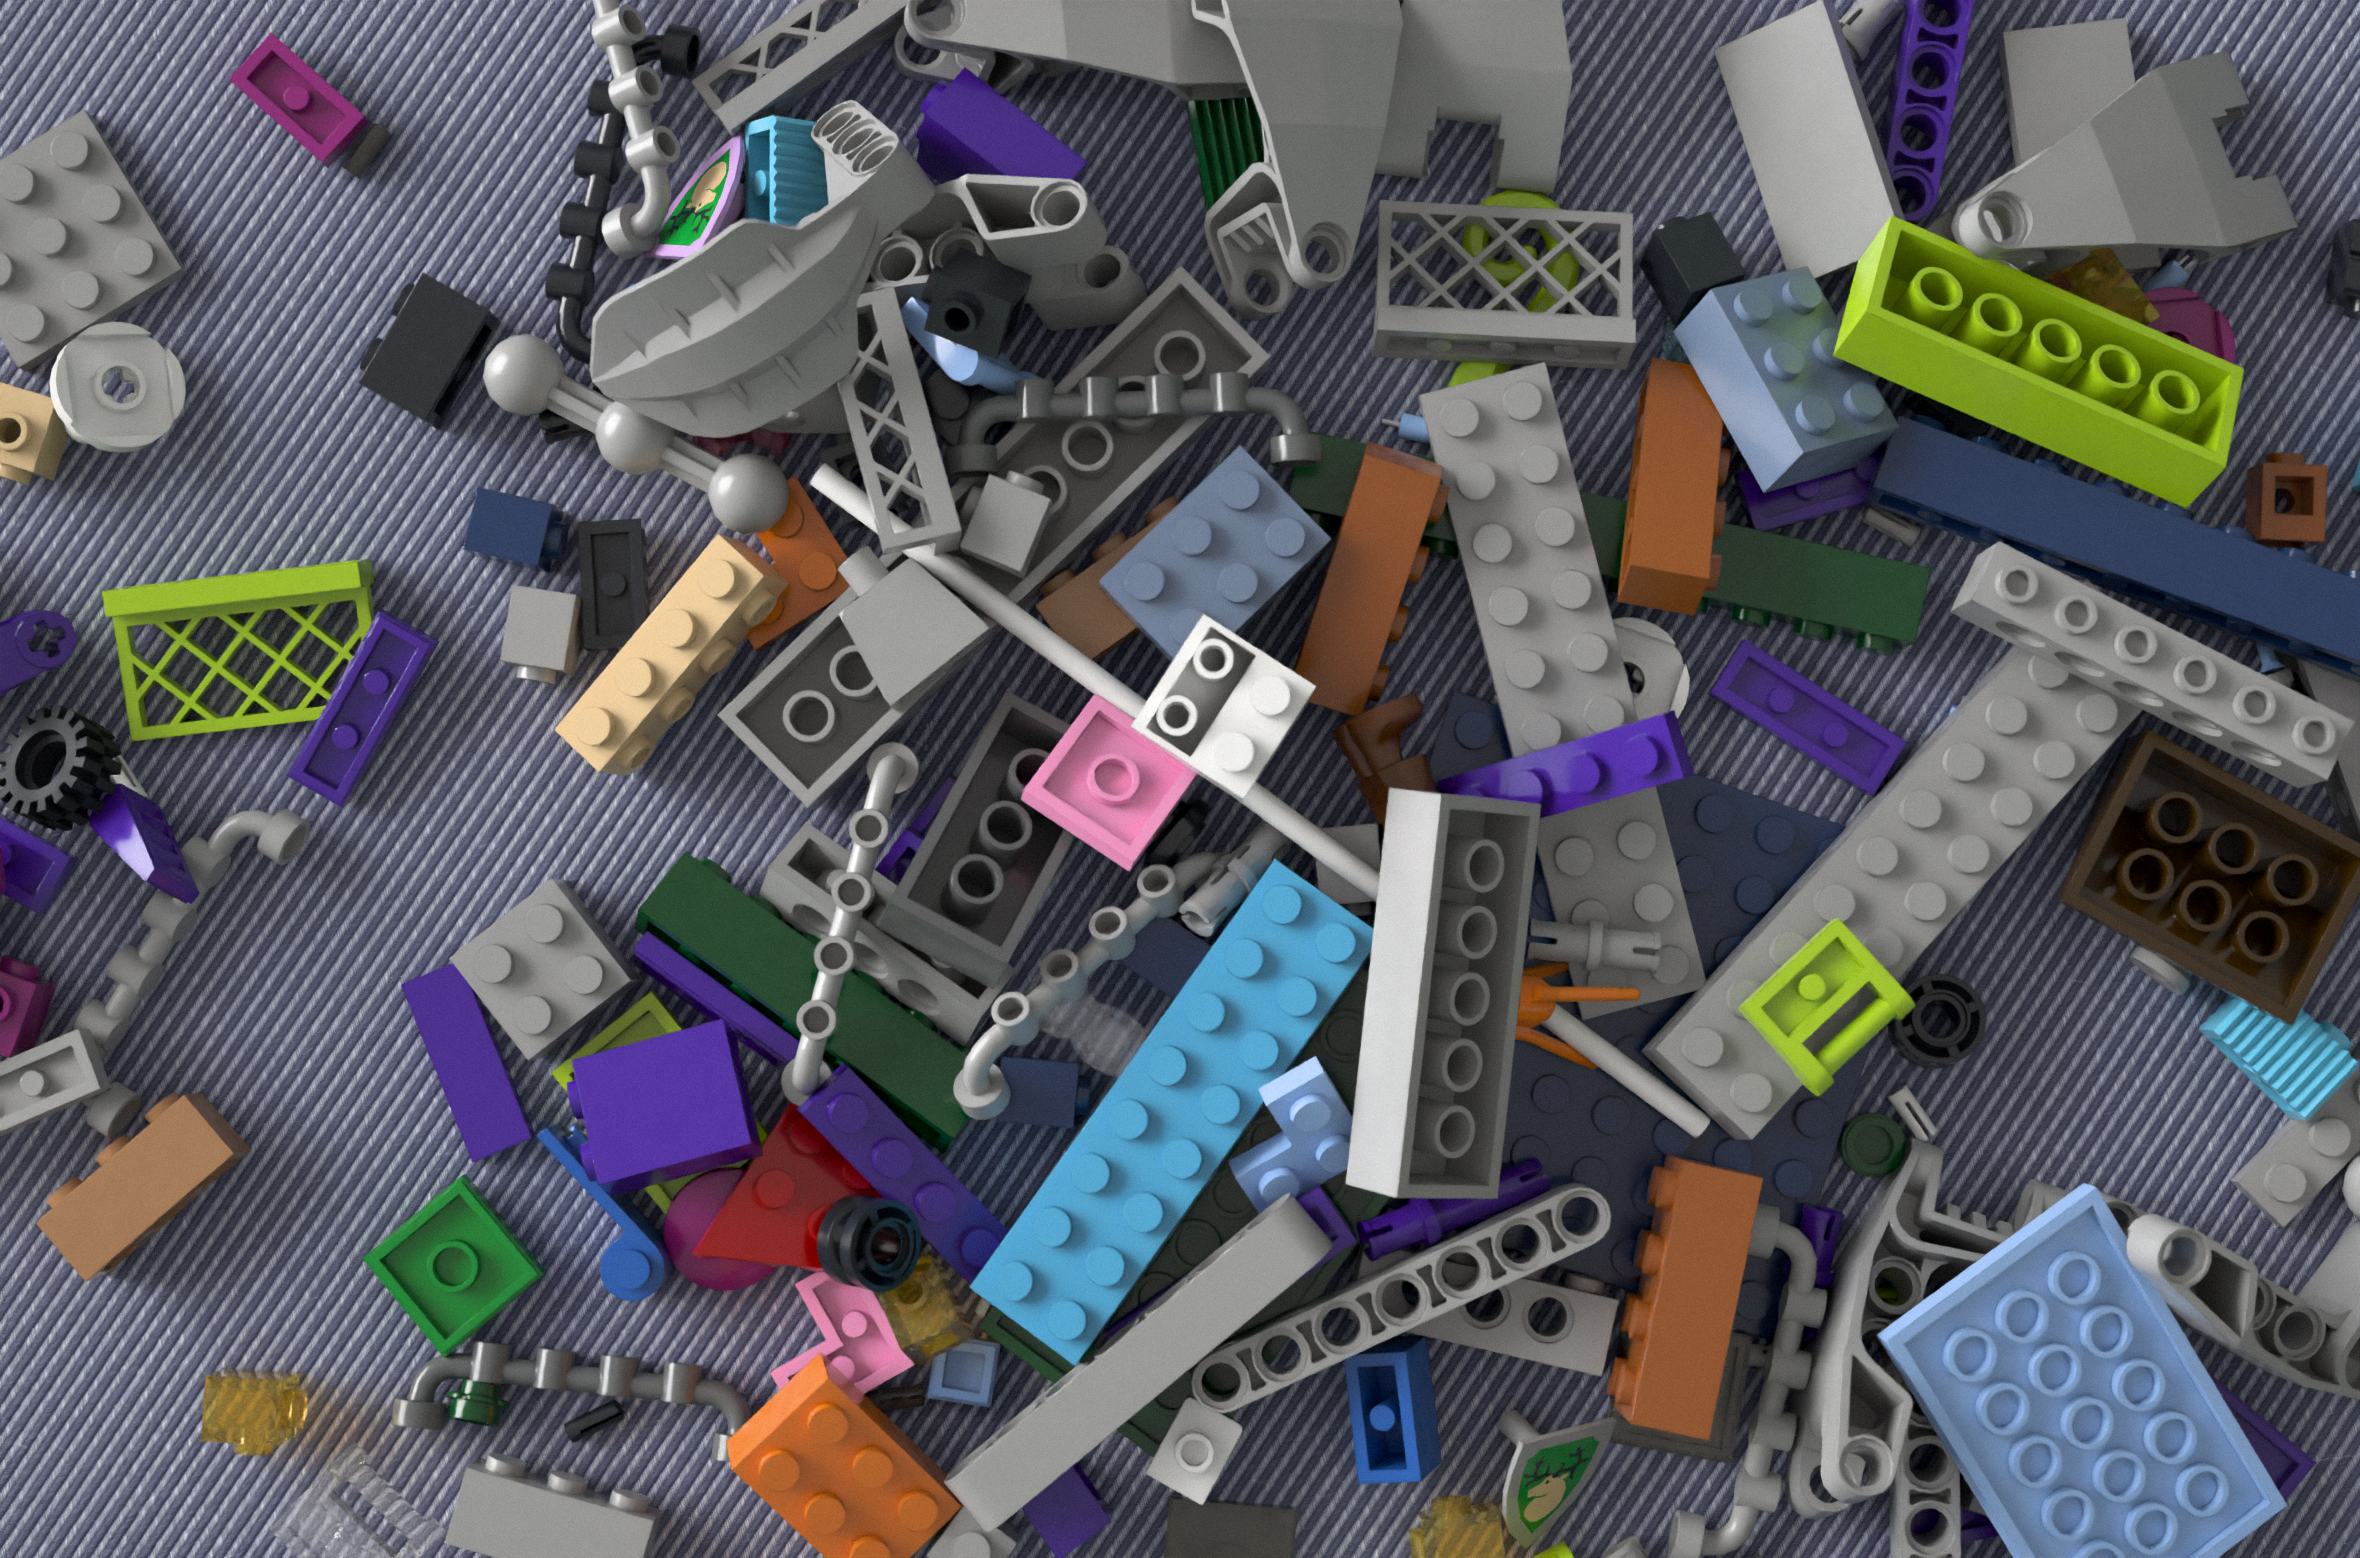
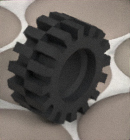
(80, 781)

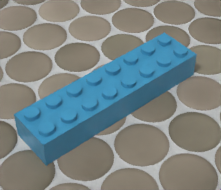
(1175, 1113)

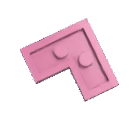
(855, 1334)

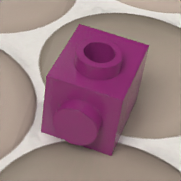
(22, 1004)

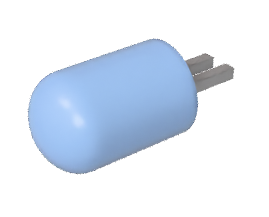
(1410, 428)

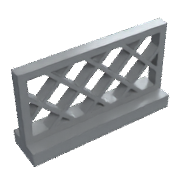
(1513, 334)

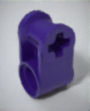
(21, 663)

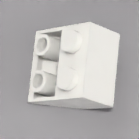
(1223, 707)

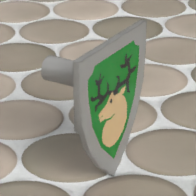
(1547, 1472)

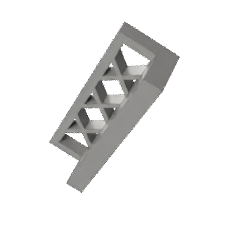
(806, 70)
(912, 426)

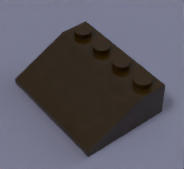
(2213, 875)

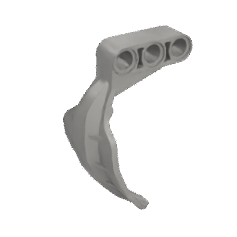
(764, 305)

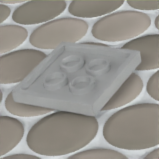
(73, 241)

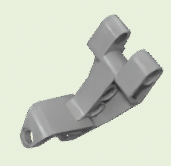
(1123, 37)
(1483, 66)
(1323, 105)
(2130, 177)
(1009, 222)
(2226, 1300)
(1850, 1404)

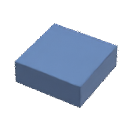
(966, 1373)

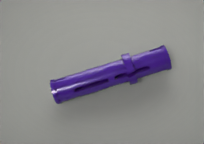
(1428, 1218)

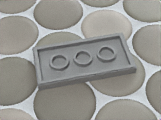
(2057, 83)
(1810, 139)

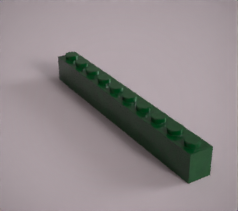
(1760, 575)

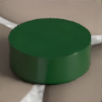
(1872, 1144)

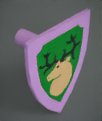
(705, 205)

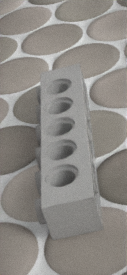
(2152, 666)

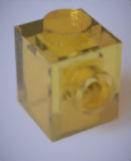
(2107, 283)
(925, 1313)
(252, 1409)
(1457, 1530)

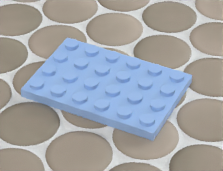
(2079, 1400)

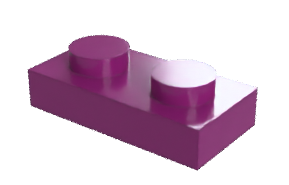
(299, 100)

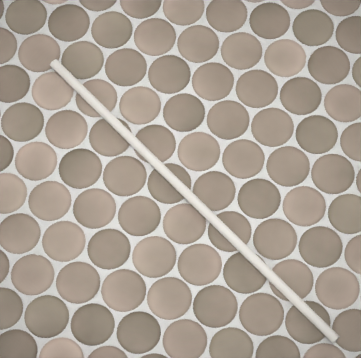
(1258, 799)

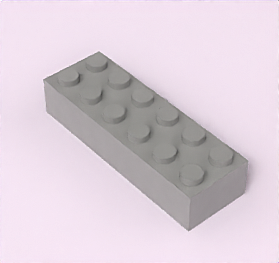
(1443, 995)

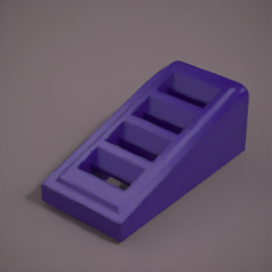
(144, 841)

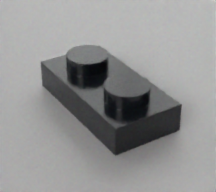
(612, 581)

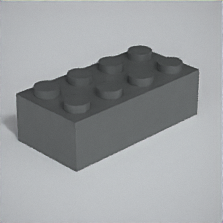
(985, 852)

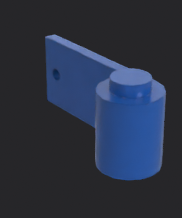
(638, 1258)

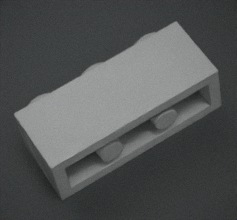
(533, 1516)

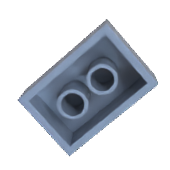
(1775, 381)
(1215, 555)

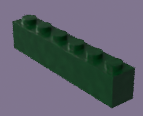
(775, 972)

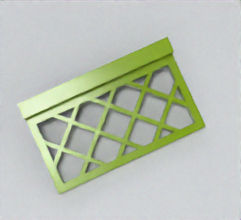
(222, 598)

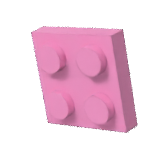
(1109, 784)

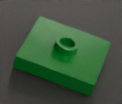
(454, 1265)

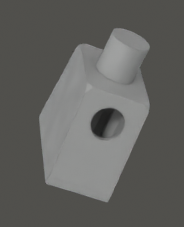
(906, 625)

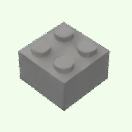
(545, 969)

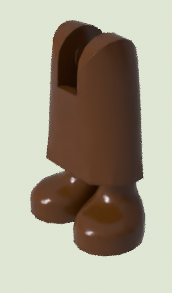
(1376, 756)

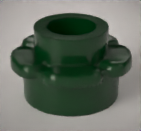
(477, 1404)

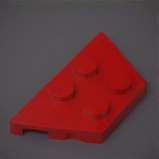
(782, 1199)

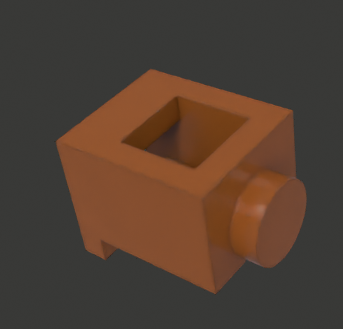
(2305, 493)

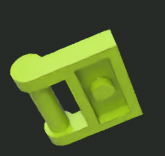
(1811, 991)

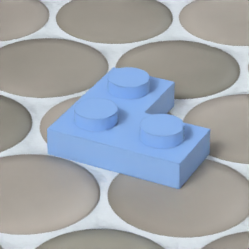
(1312, 1139)

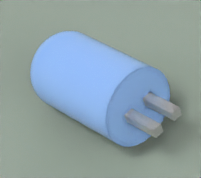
(2168, 276)

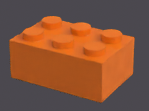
(841, 1469)

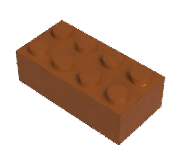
(1684, 1296)

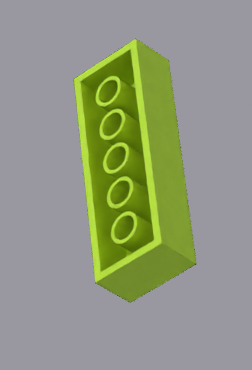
(2040, 362)

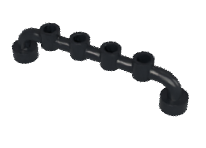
(601, 166)

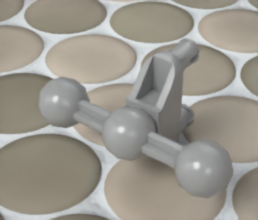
(529, 377)

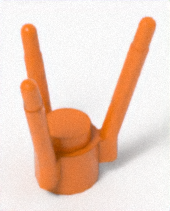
(1539, 1001)

